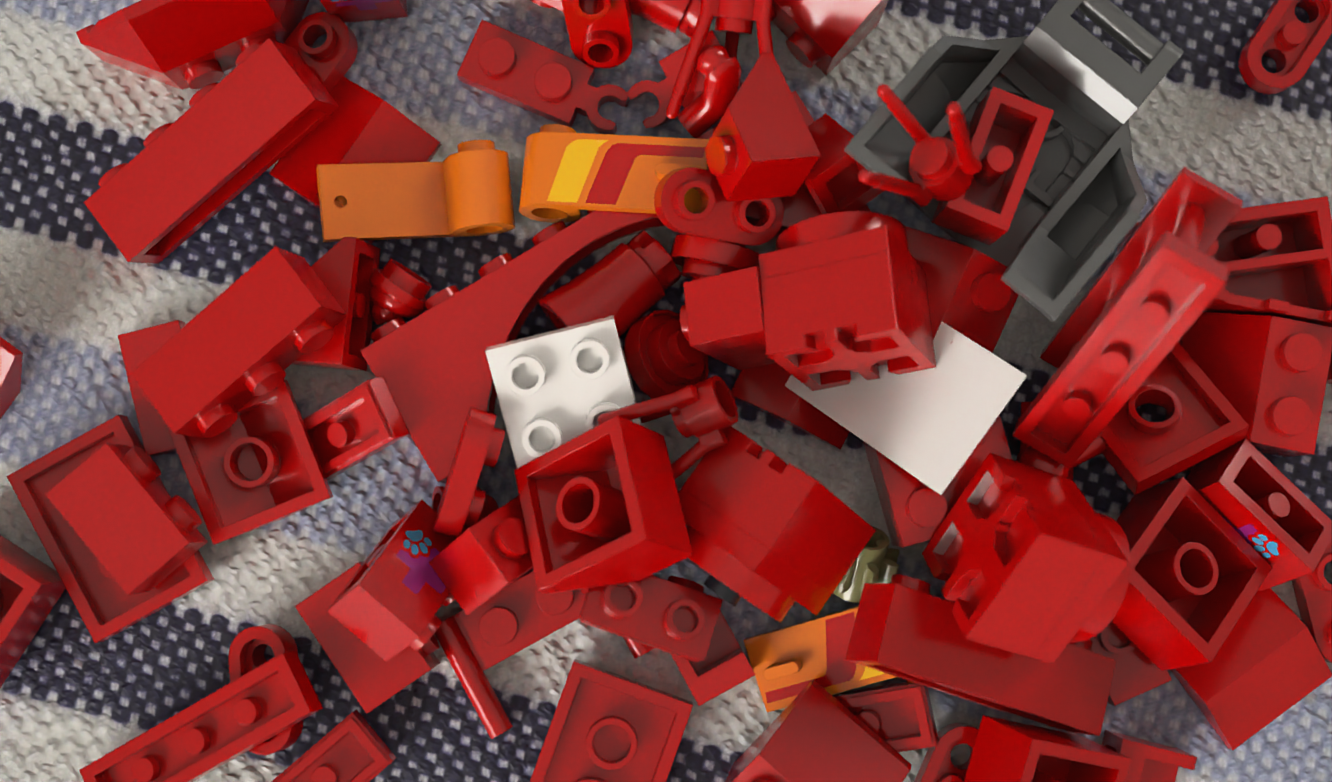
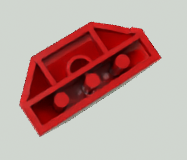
(188, 39)

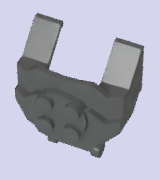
(1084, 178)

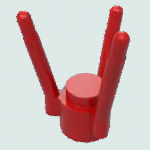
(732, 17)
(936, 163)
(695, 410)

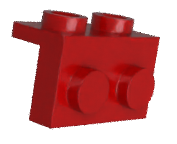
(657, 613)

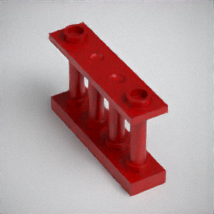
(1130, 317)

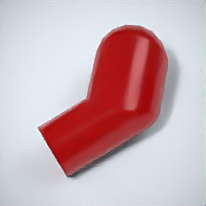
(720, 88)

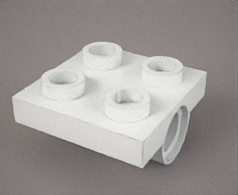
(559, 384)

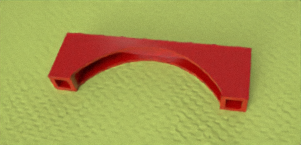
(439, 358)

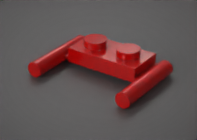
(501, 629)

